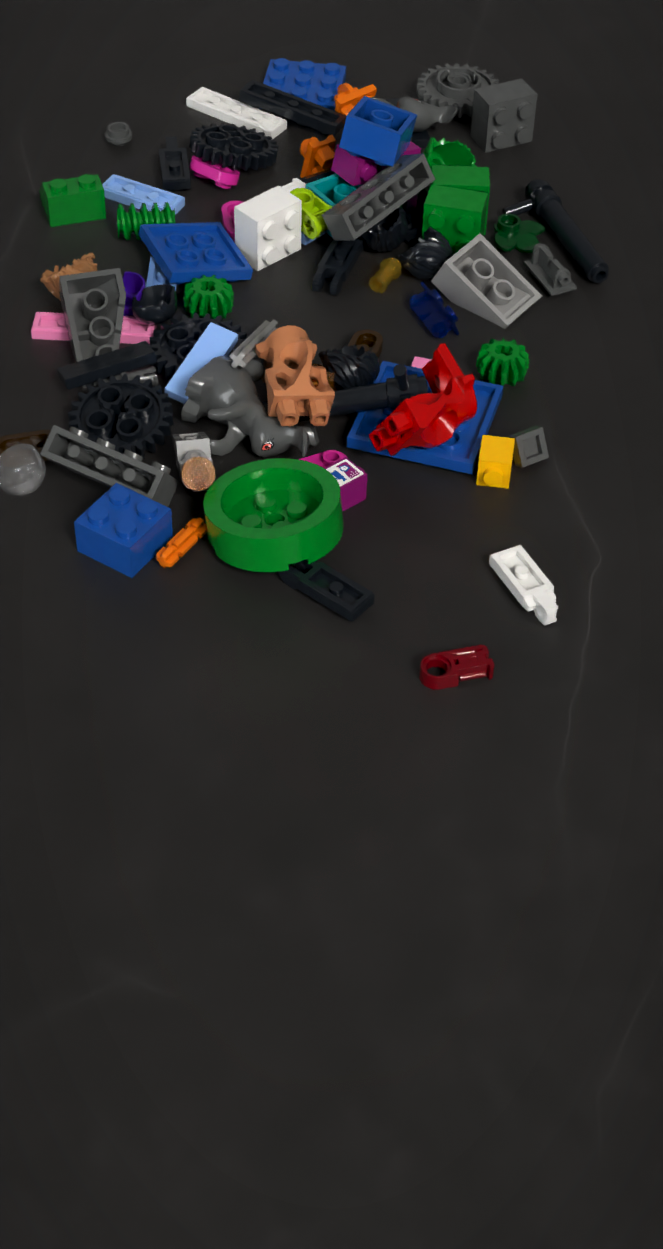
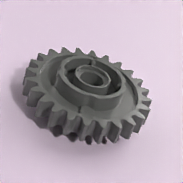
(453, 86)

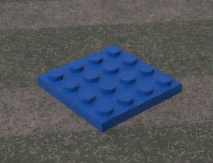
(456, 454)

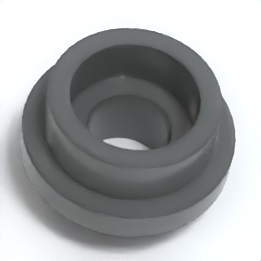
(118, 133)

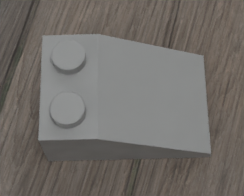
(485, 283)

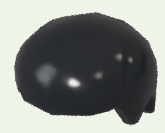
(156, 304)

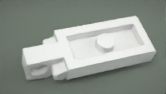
(526, 582)

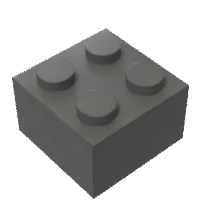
(503, 115)

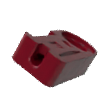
(459, 666)

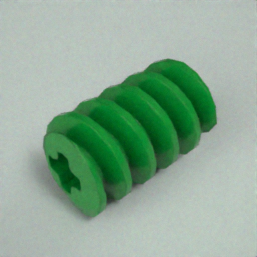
(130, 221)

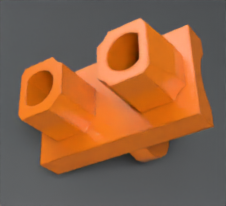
(349, 97)
(317, 155)

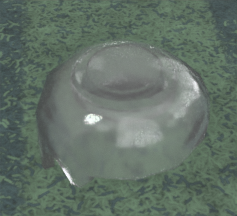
(21, 470)

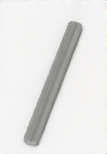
(246, 350)

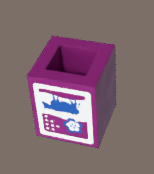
(351, 481)

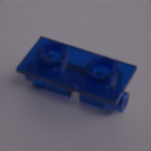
(430, 310)

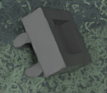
(529, 446)

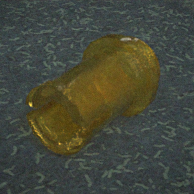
(389, 270)

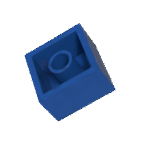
(377, 131)
(123, 530)

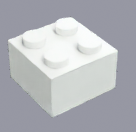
(268, 227)

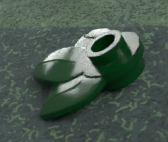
(516, 234)

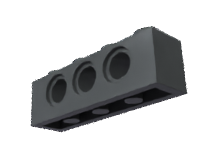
(378, 197)

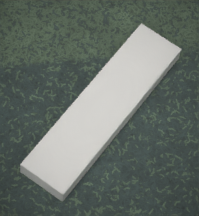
(235, 112)

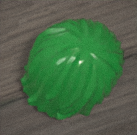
(448, 153)

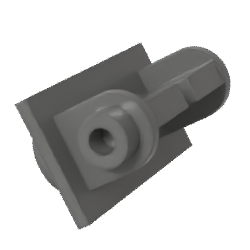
(549, 271)

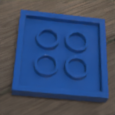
(306, 80)
(195, 250)

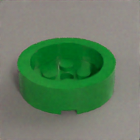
(273, 514)

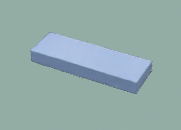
(130, 191)
(213, 343)

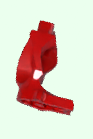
(430, 417)

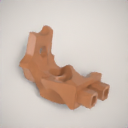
(290, 388)

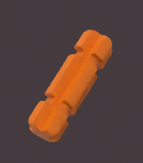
(181, 542)

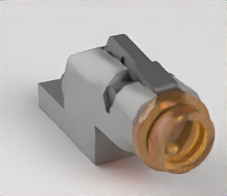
(194, 460)

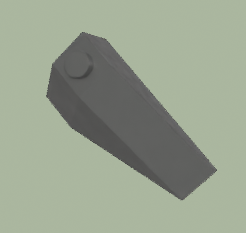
(93, 311)

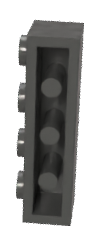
(106, 466)

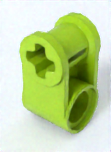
(312, 212)

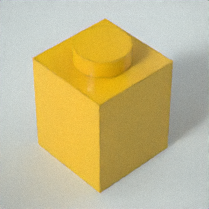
(495, 461)

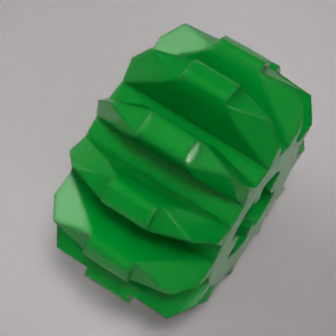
(208, 296)
(502, 362)

